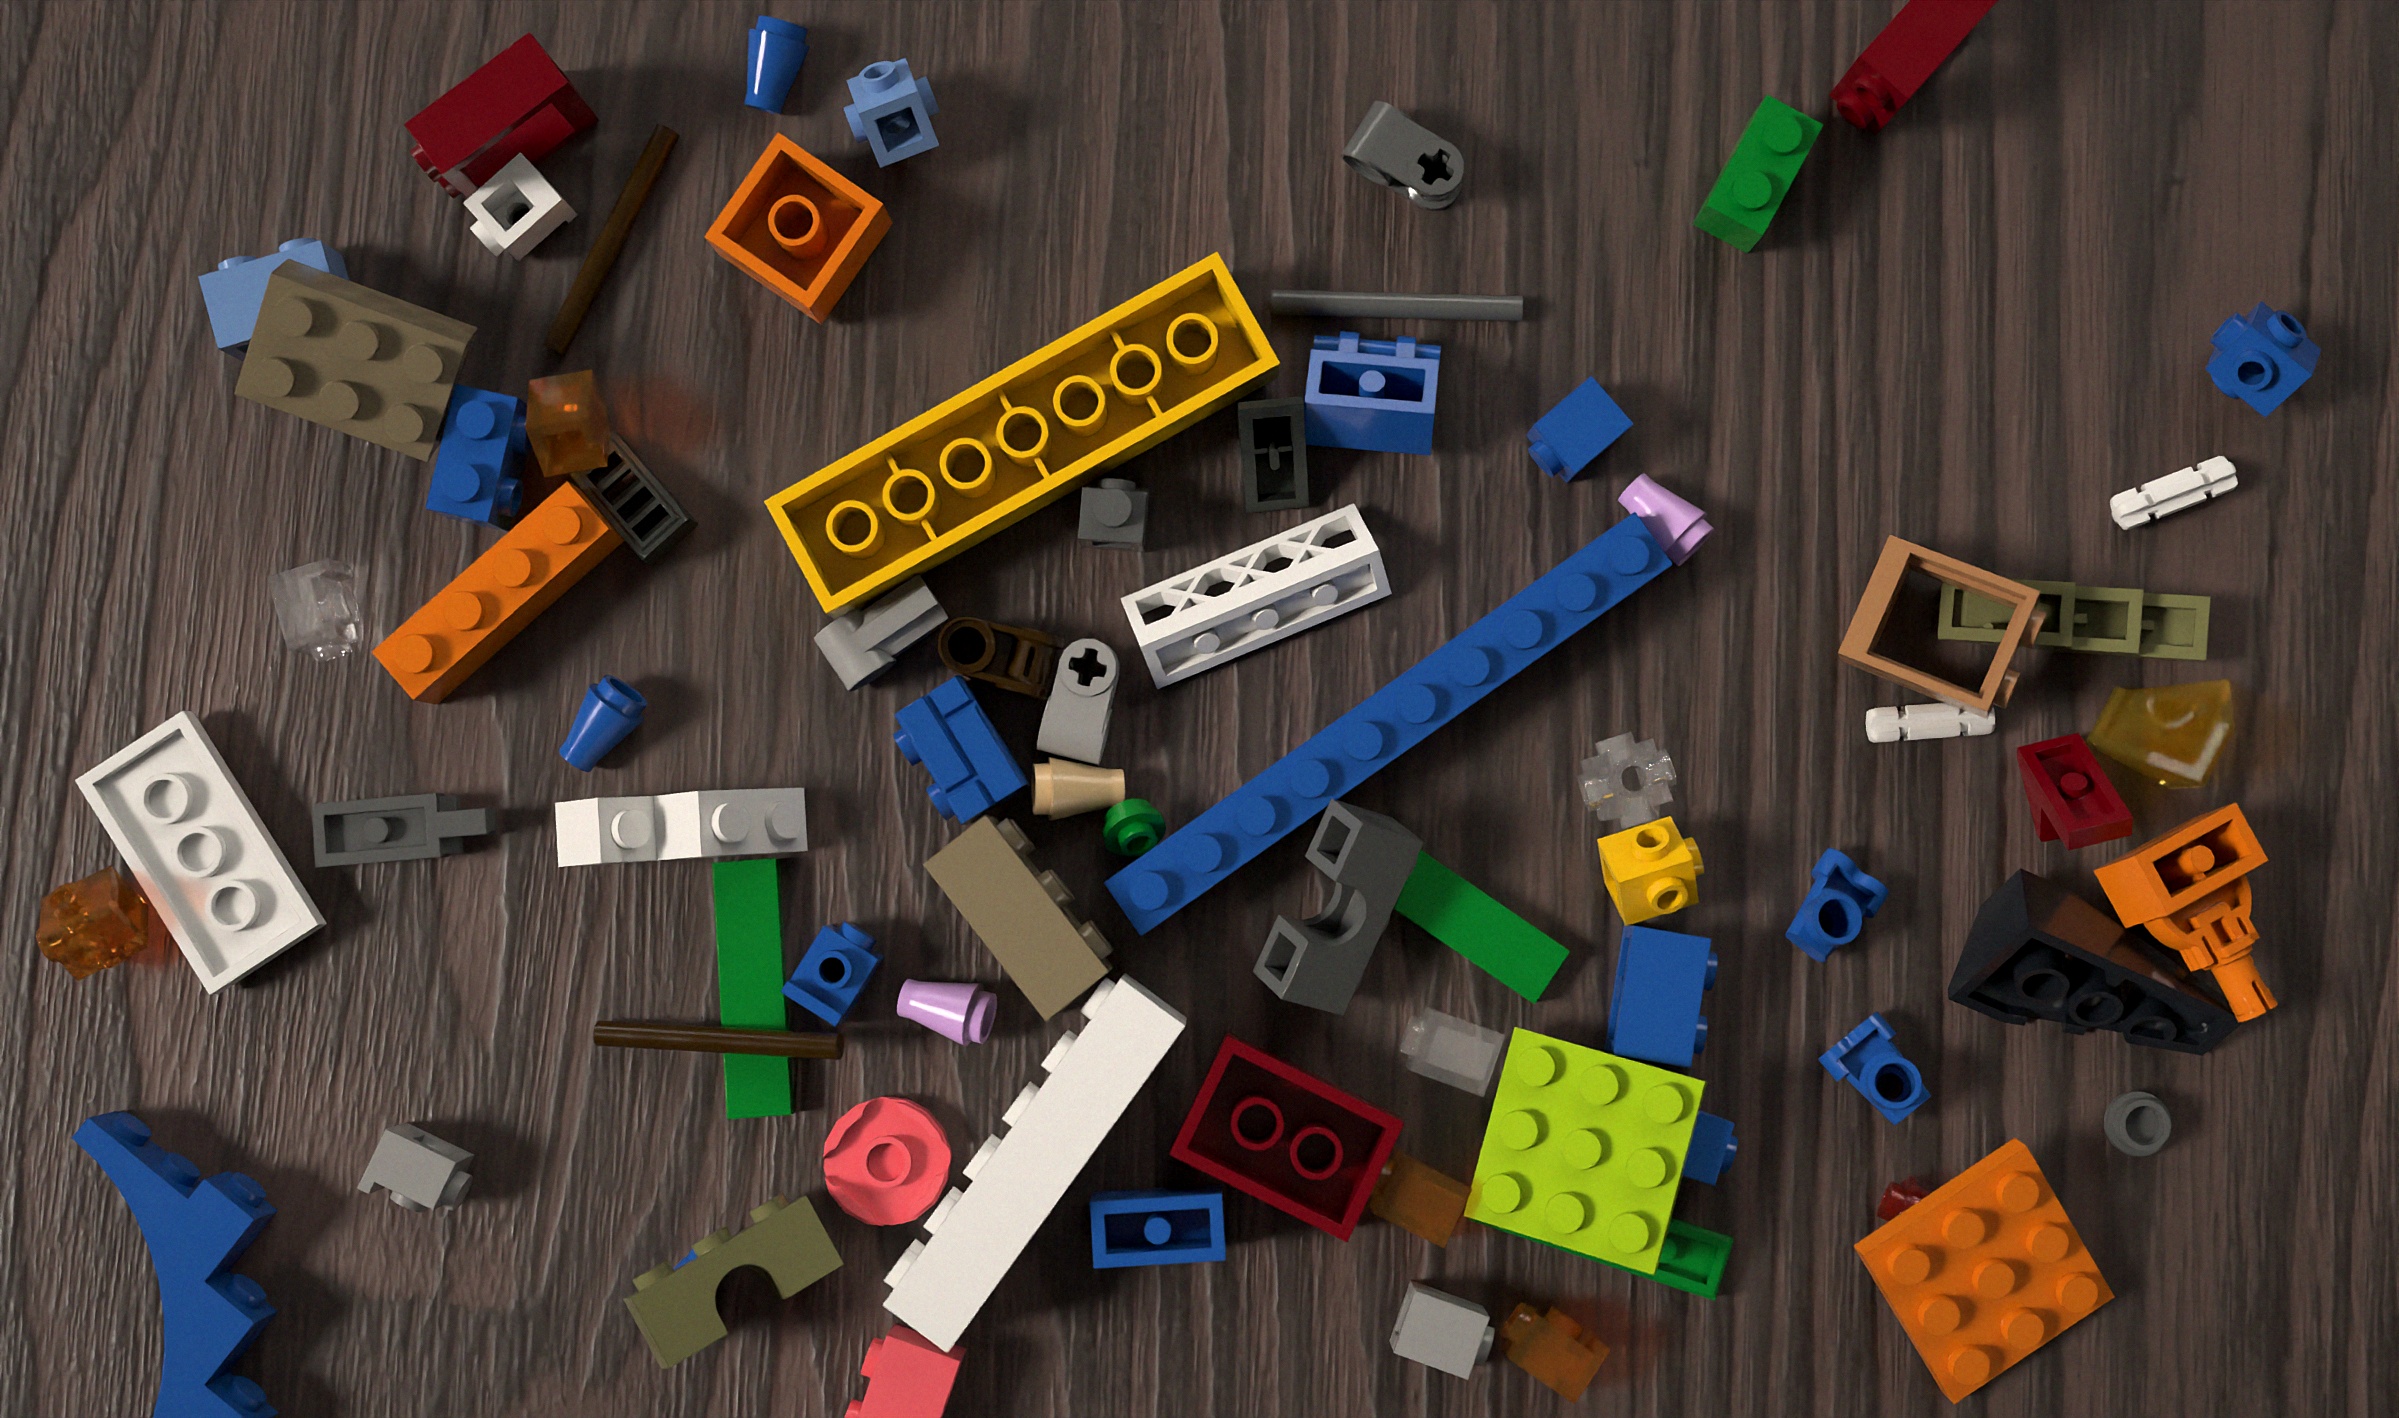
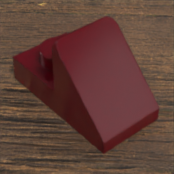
(2071, 794)

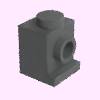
(1113, 516)

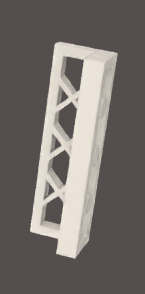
(1261, 603)

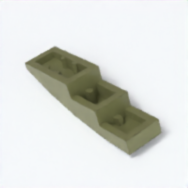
(2088, 621)

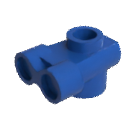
(1842, 899)
(1866, 1057)

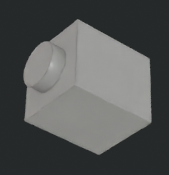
(1442, 1330)

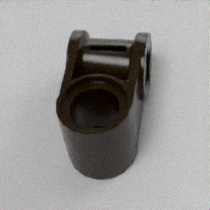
(1005, 656)

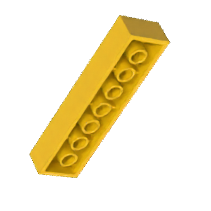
(1024, 437)

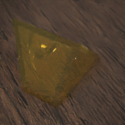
(2167, 730)

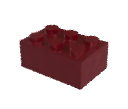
(1286, 1136)

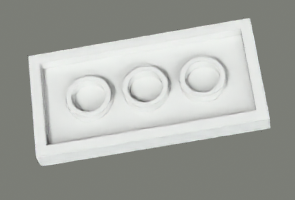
(200, 852)

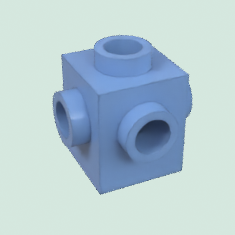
(892, 111)

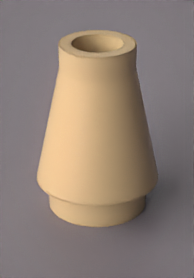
(1074, 788)

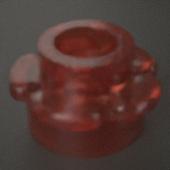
(1899, 1198)

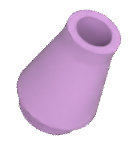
(1669, 518)
(952, 1009)

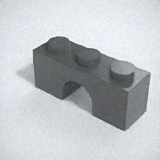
(1325, 956)

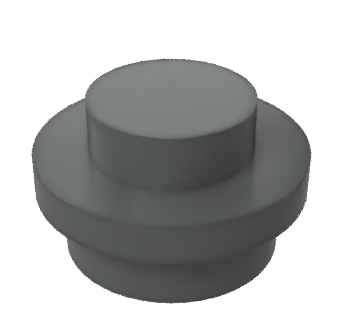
(2137, 1123)

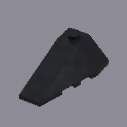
(2067, 962)

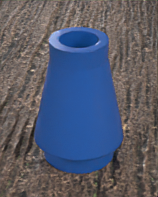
(774, 61)
(603, 721)

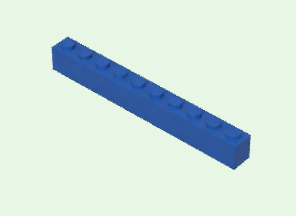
(1387, 723)

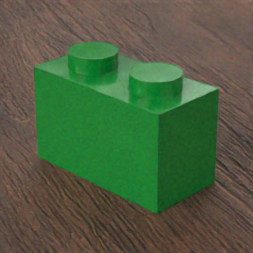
(1757, 174)

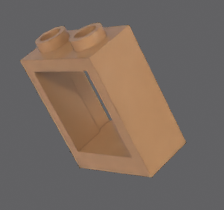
(1881, 595)

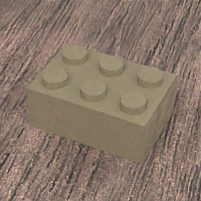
(355, 359)
(1021, 913)

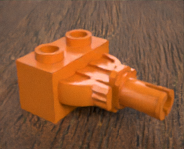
(2198, 900)

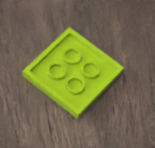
(1585, 1150)

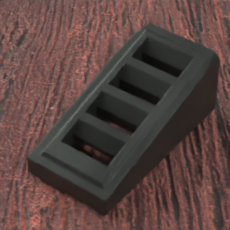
(663, 535)

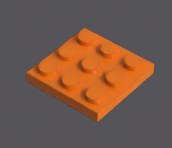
(1984, 1270)

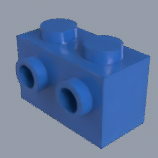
(481, 459)

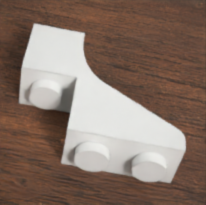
(680, 826)

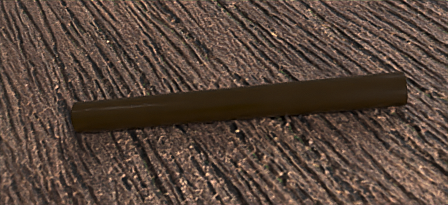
(611, 239)
(719, 1040)

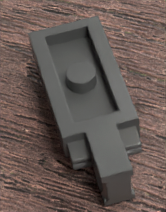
(395, 829)

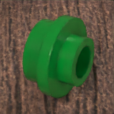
(1133, 828)

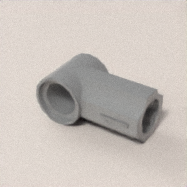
(868, 640)

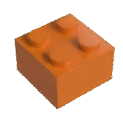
(799, 228)

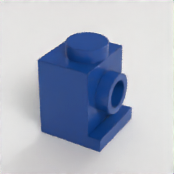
(835, 999)

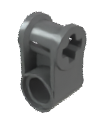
(1398, 151)

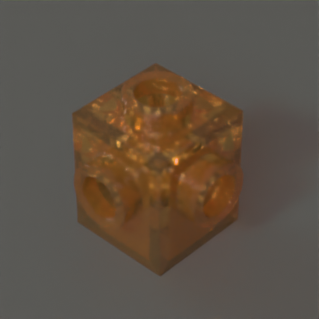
(92, 923)

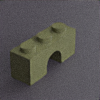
(679, 1306)

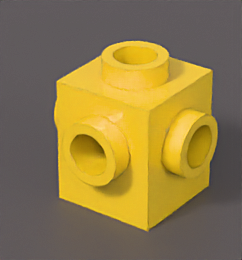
(1650, 870)

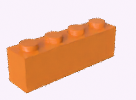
(498, 595)

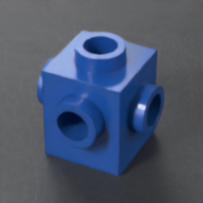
(2261, 357)

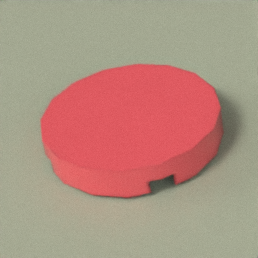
(887, 1161)

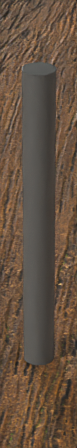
(1396, 305)

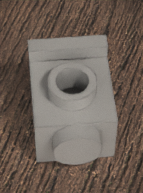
(418, 1169)

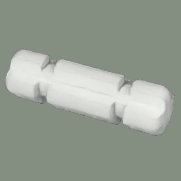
(2173, 492)
(1924, 722)

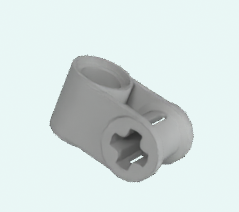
(1076, 714)

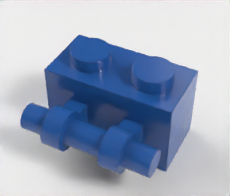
(1371, 394)

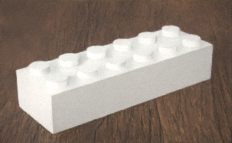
(1031, 1168)

